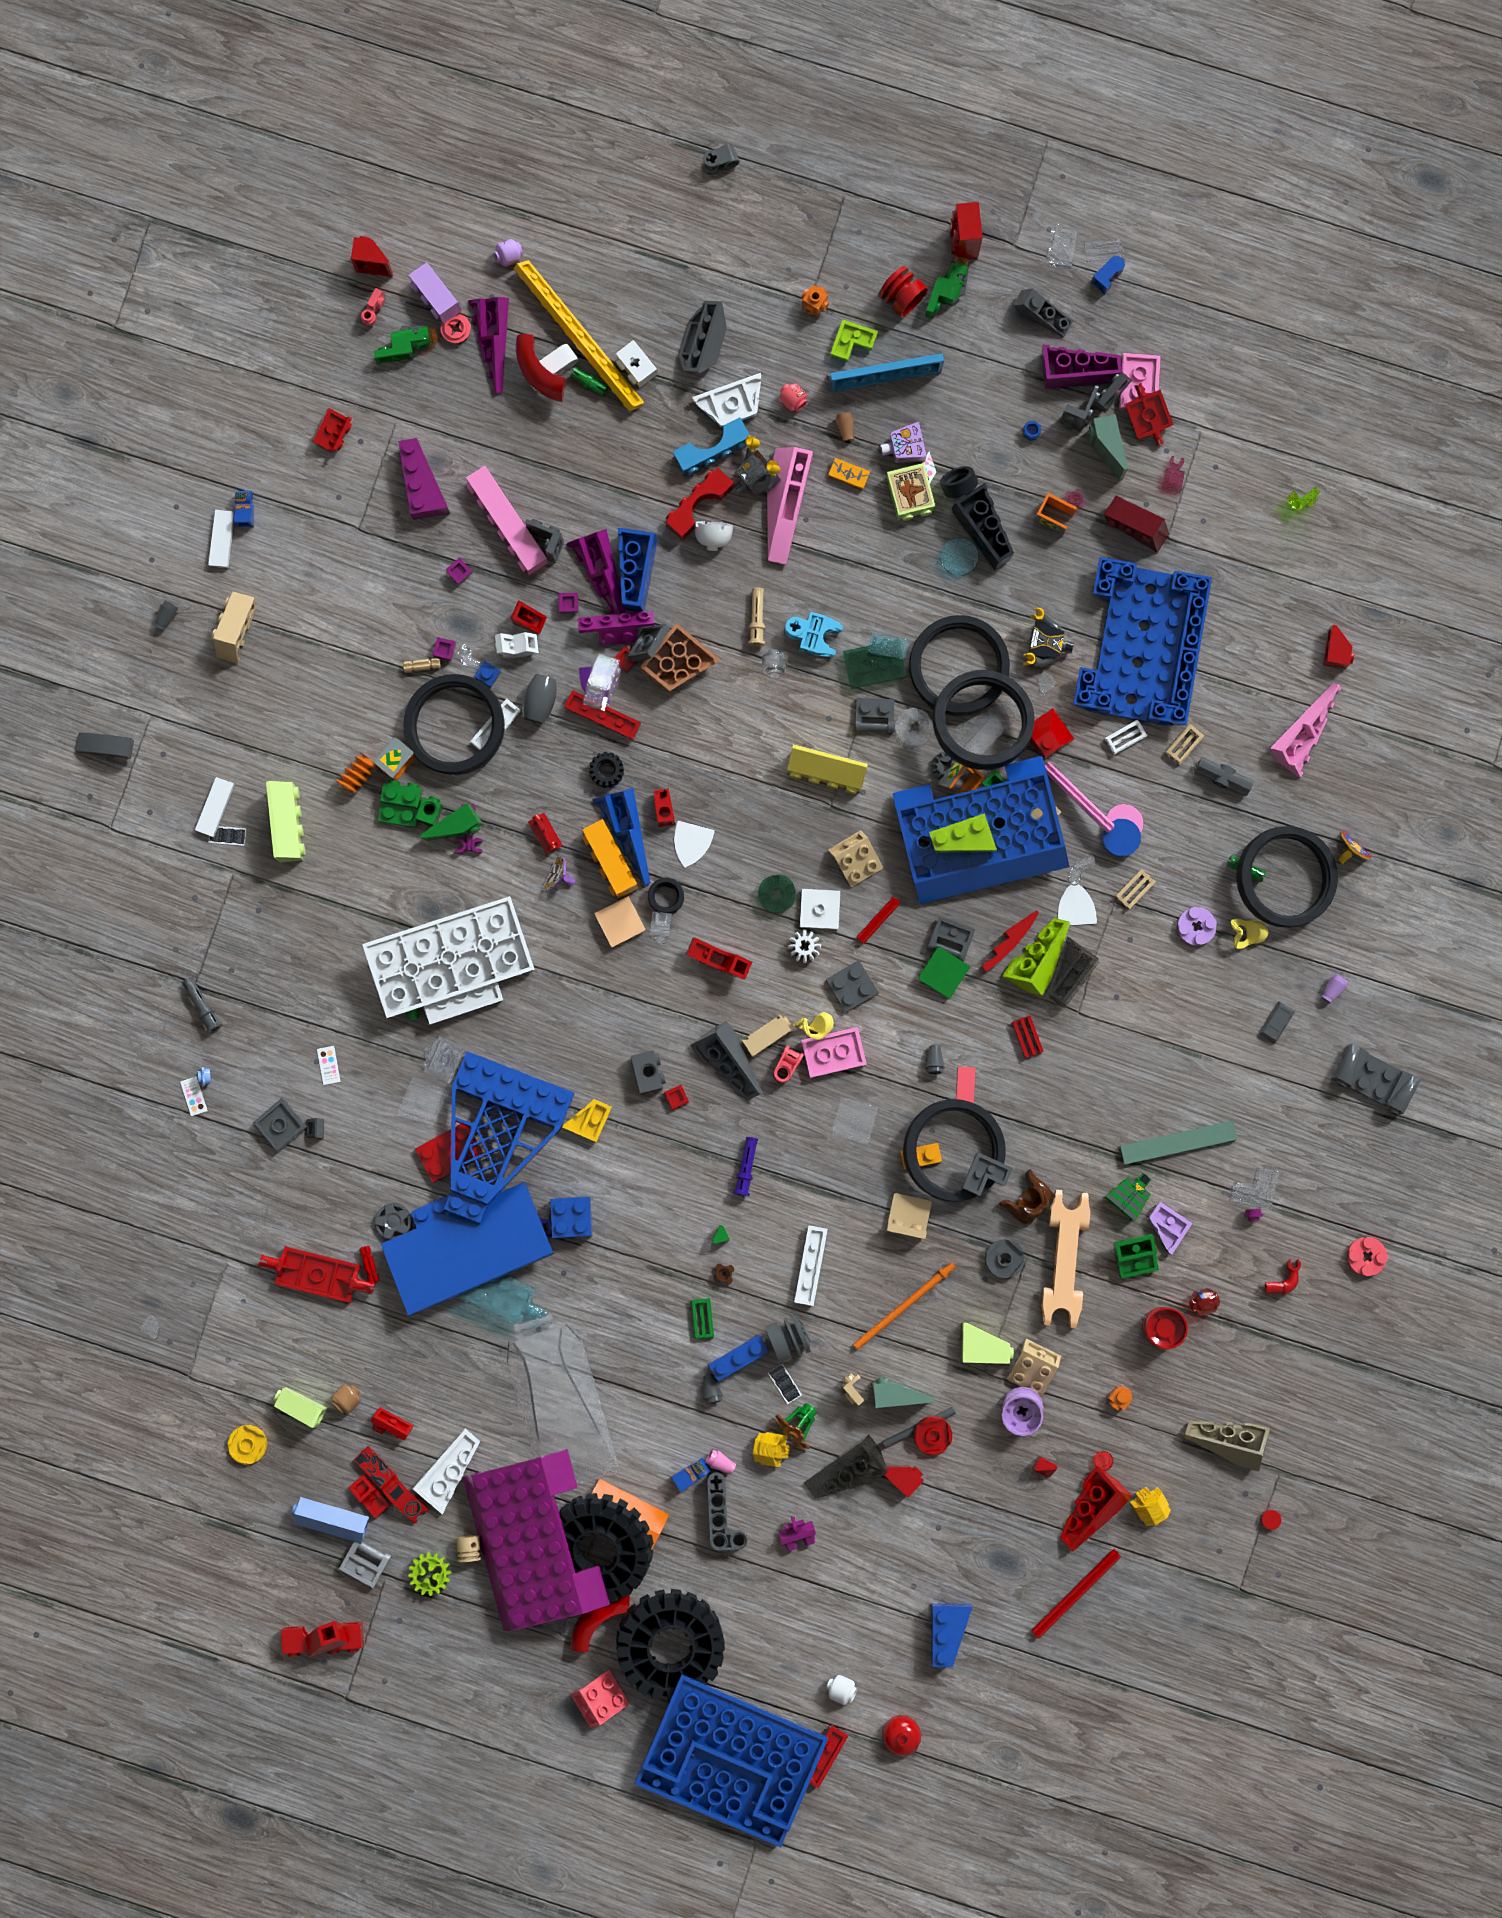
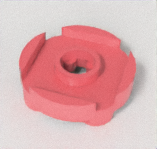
(1366, 1267)

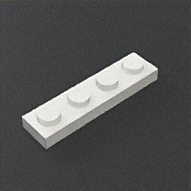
(810, 1265)

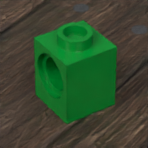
(432, 819)

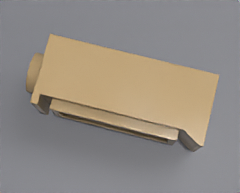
(767, 1035)

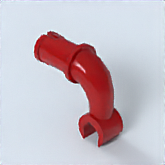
(1285, 1286)

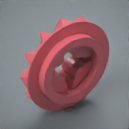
(464, 327)

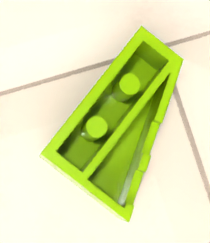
(965, 836)

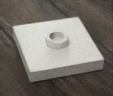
(820, 909)

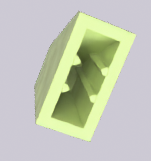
(983, 1347)
(300, 1407)

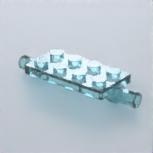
(505, 1298)

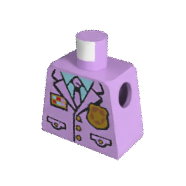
(906, 445)

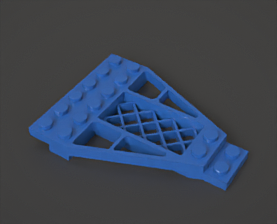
(505, 1090)

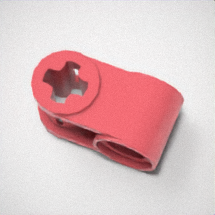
(788, 1064)

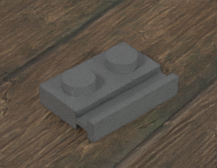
(1110, 395)

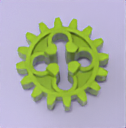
(418, 1569)

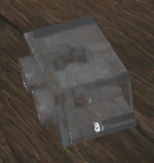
(661, 927)

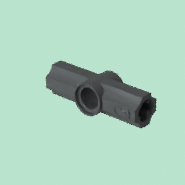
(1224, 776)

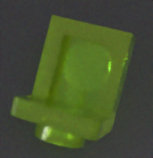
(1300, 503)

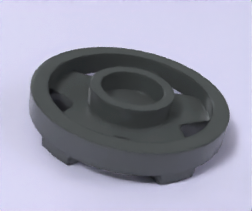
(393, 1220)

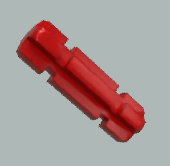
(369, 1264)

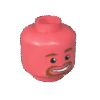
(793, 397)

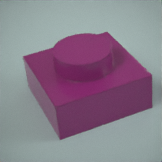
(459, 571)
(568, 603)
(444, 649)

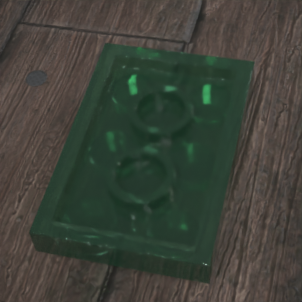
(871, 668)

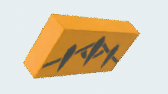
(849, 473)

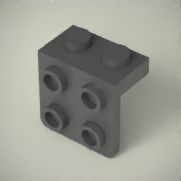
(1075, 418)

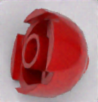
(901, 1735)

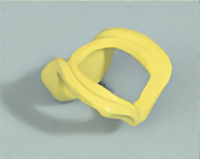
(1255, 931)
(821, 1025)

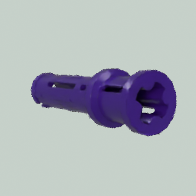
(744, 1176)

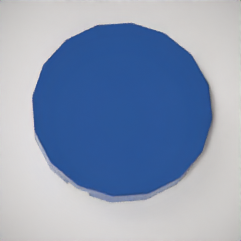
(1123, 838)

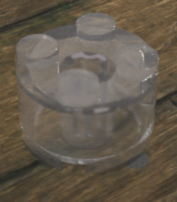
(911, 718)

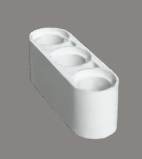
(559, 360)

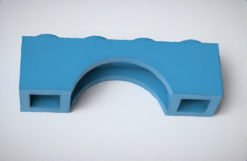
(692, 458)

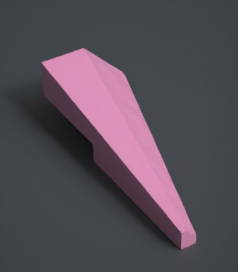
(1295, 744)

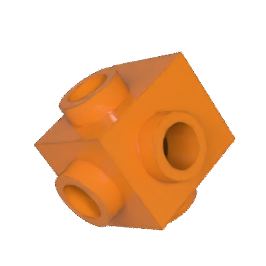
(815, 306)

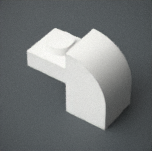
(516, 645)

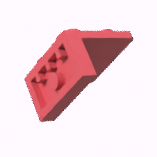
(600, 1699)

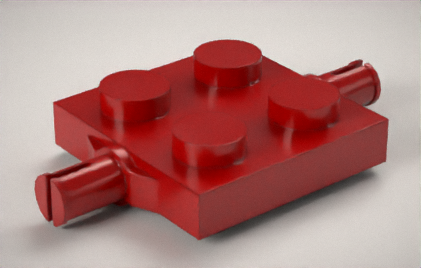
(1149, 414)

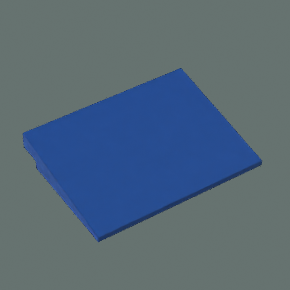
(731, 1760)

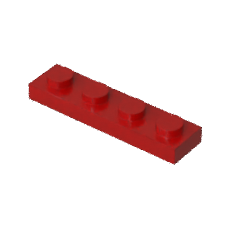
(609, 718)

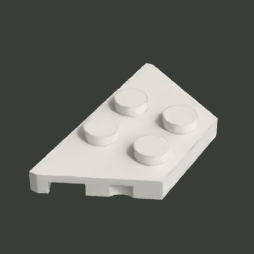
(731, 400)

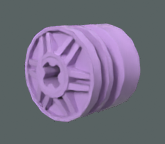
(1020, 1421)

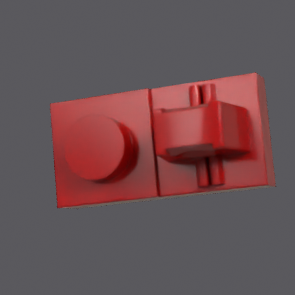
(387, 1421)

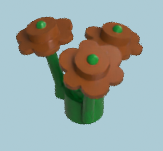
(805, 1416)

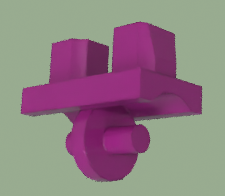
(796, 1531)

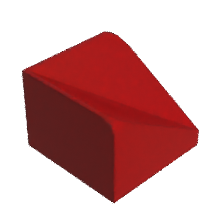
(1044, 1467)

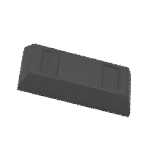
(1277, 1022)

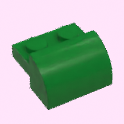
(1136, 1255)

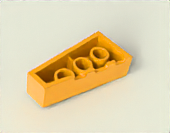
(610, 859)

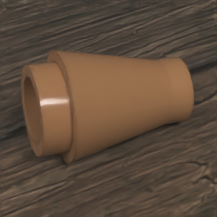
(845, 425)

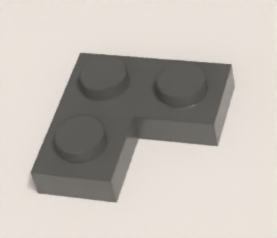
(983, 1169)

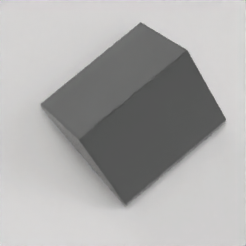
(315, 1128)

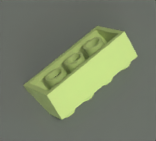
(285, 821)

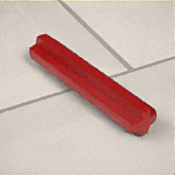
(878, 920)

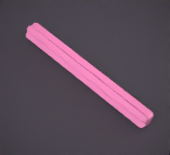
(1079, 798)

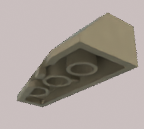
(1237, 1443)

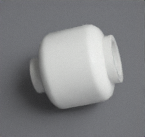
(841, 1689)

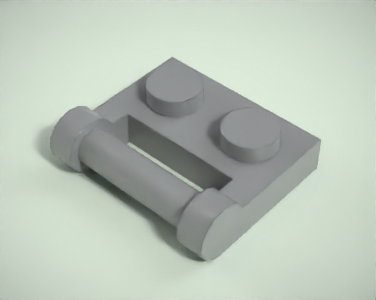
(360, 1567)

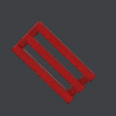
(1034, 1033)

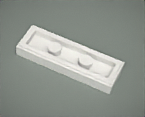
(221, 539)
(510, 714)
(214, 807)

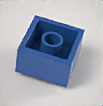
(571, 1217)

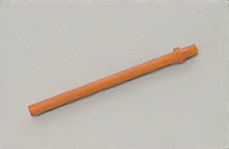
(943, 1273)

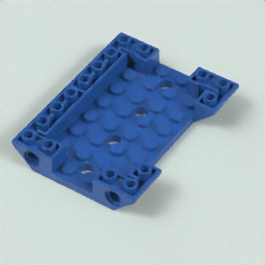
(1166, 649)
(1023, 845)

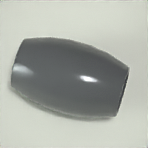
(539, 698)

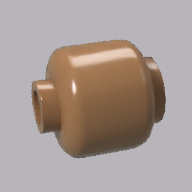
(346, 1399)

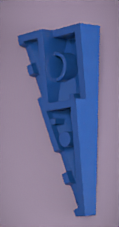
(622, 815)

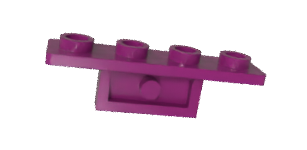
(616, 627)

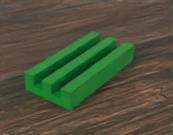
(704, 1335)

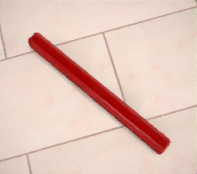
(1075, 1594)

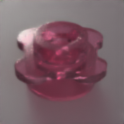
(1076, 494)

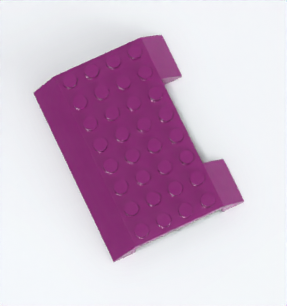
(528, 1545)

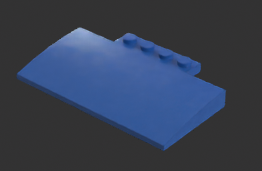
(457, 1255)

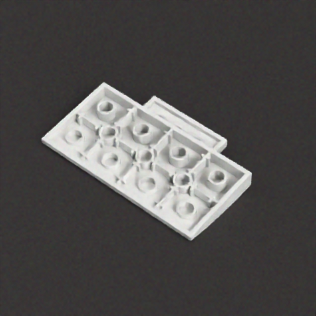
(449, 962)

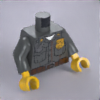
(756, 471)

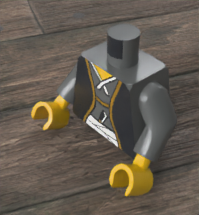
(1046, 641)

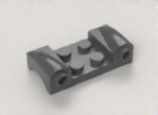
(1376, 1079)

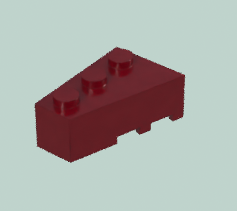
(1137, 523)

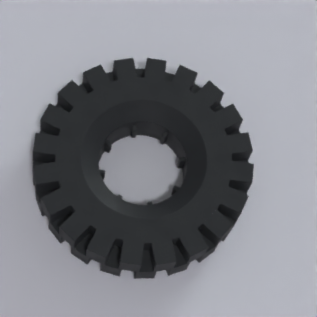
(619, 1526)
(662, 1613)

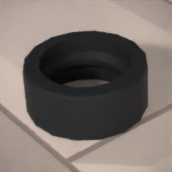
(959, 482)
(666, 881)

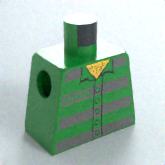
(1130, 1196)

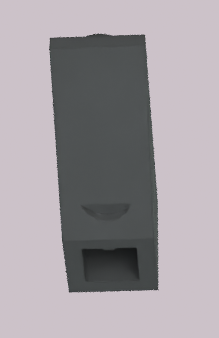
(1041, 311)

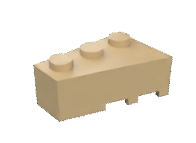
(232, 626)

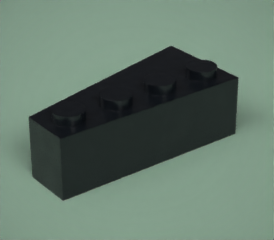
(983, 525)

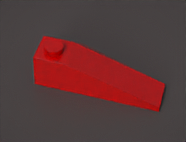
(1097, 1504)

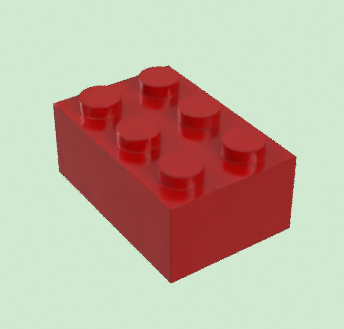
(966, 230)

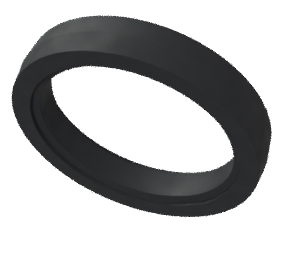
(958, 622)
(996, 680)
(434, 686)
(1328, 868)
(913, 1132)

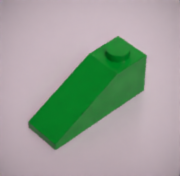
(459, 823)

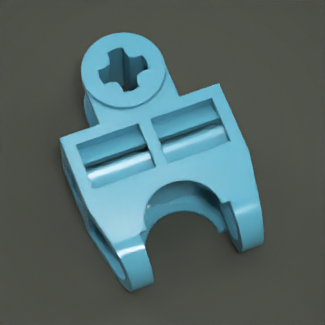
(805, 630)

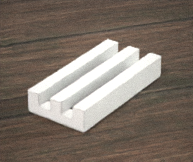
(1112, 745)

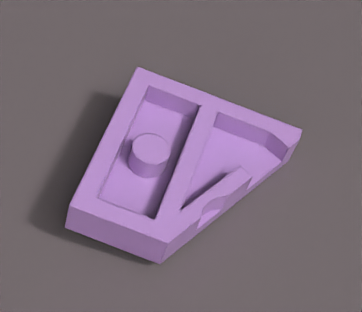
(1169, 1226)

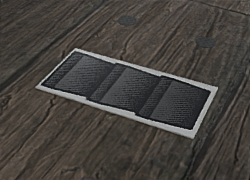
(229, 835)
(784, 1384)

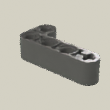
(721, 1510)

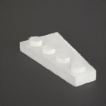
(444, 1475)

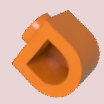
(1120, 1398)

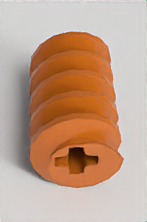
(356, 773)

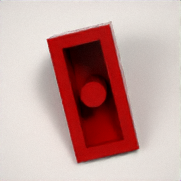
(1338, 649)
(905, 1478)

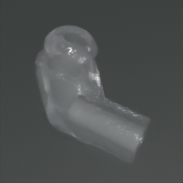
(466, 657)

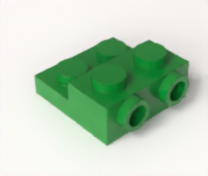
(400, 803)

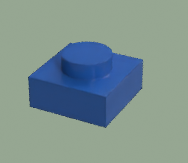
(487, 674)

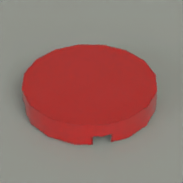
(932, 1435)

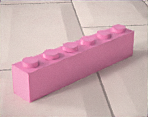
(507, 520)

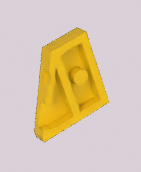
(589, 1120)

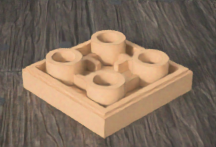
(620, 922)

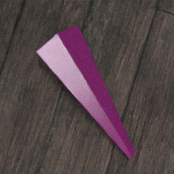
(491, 320)
(597, 558)

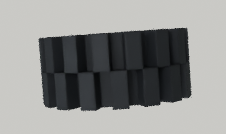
(606, 758)

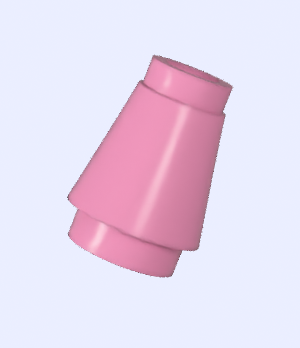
(720, 1462)

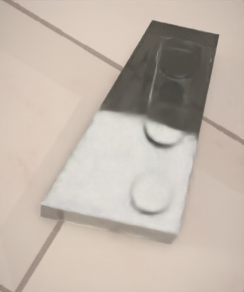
(1072, 972)

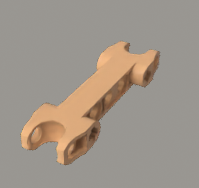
(1062, 1291)

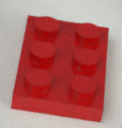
(437, 1152)

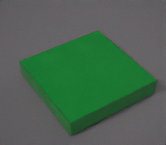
(943, 972)

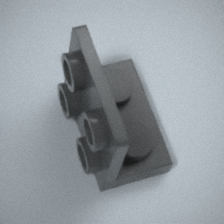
(552, 535)

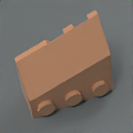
(677, 659)

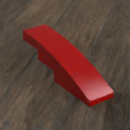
(1013, 937)

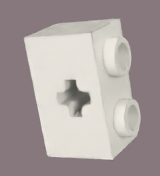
(633, 354)

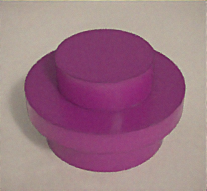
(1253, 1214)

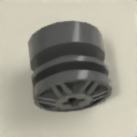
(788, 1339)

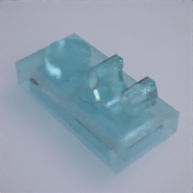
(888, 645)

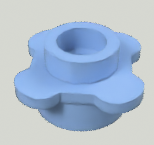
(203, 1076)

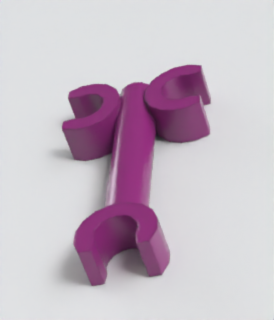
(469, 843)

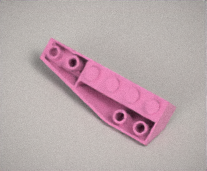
(785, 500)

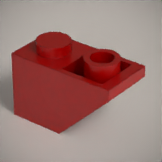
(325, 1638)

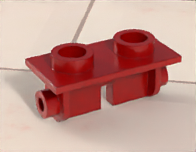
(545, 833)

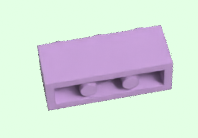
(434, 293)

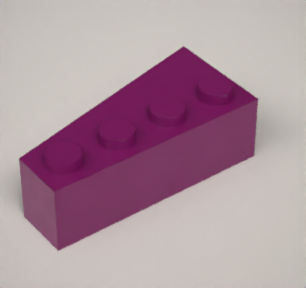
(1077, 368)
(421, 487)

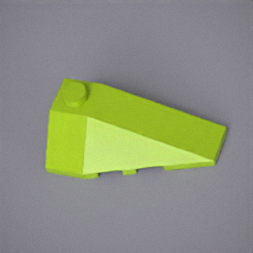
(1037, 964)

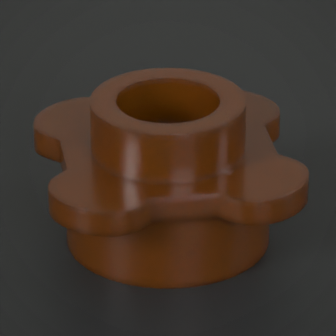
(720, 1269)

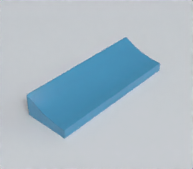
(886, 372)

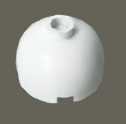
(713, 534)

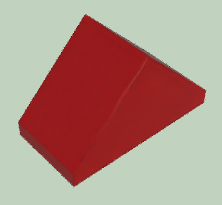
(528, 618)

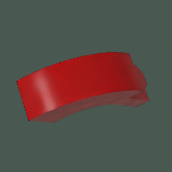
(718, 959)

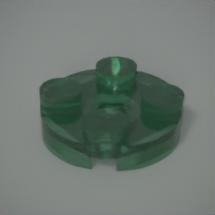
(774, 883)

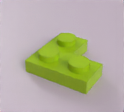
(850, 335)

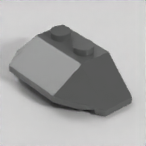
(703, 338)

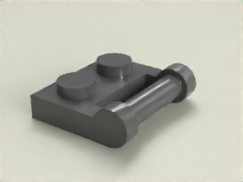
(874, 709)
(954, 933)

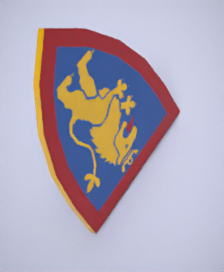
(1353, 848)

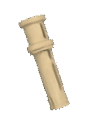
(757, 626)

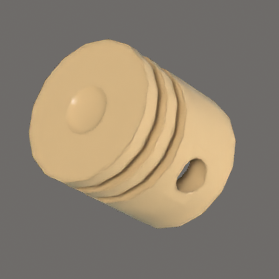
(468, 1548)

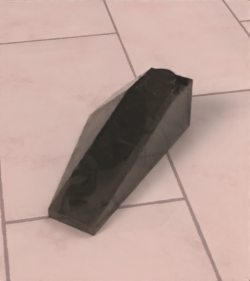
(854, 1467)

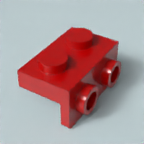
(332, 430)

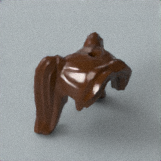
(1031, 1202)

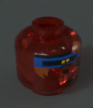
(1204, 1301)

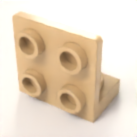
(856, 858)
(909, 1216)
(1034, 1367)

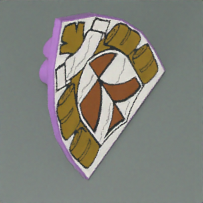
(557, 874)

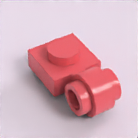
(375, 302)

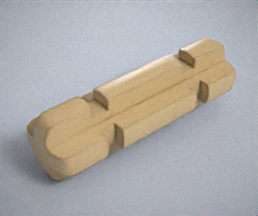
(421, 665)

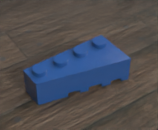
(636, 565)

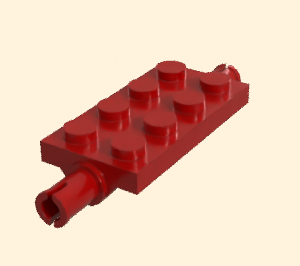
(317, 1274)

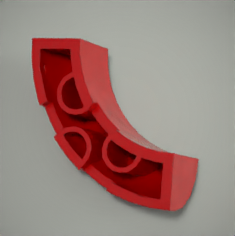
(535, 373)
(591, 1620)

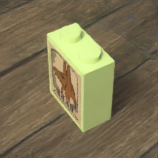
(910, 492)

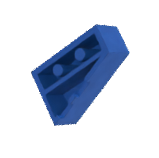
(947, 1630)

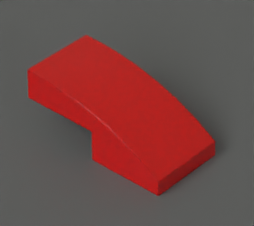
(369, 1496)

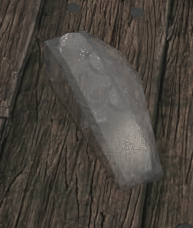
(984, 730)

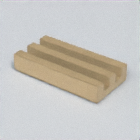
(1194, 732)
(1146, 878)

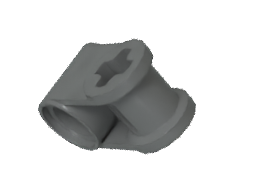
(721, 159)

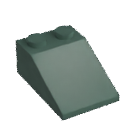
(1107, 443)
(891, 1394)

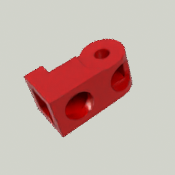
(664, 808)

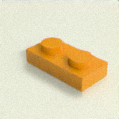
(926, 1155)

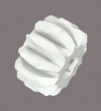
(811, 948)

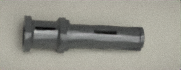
(205, 1012)

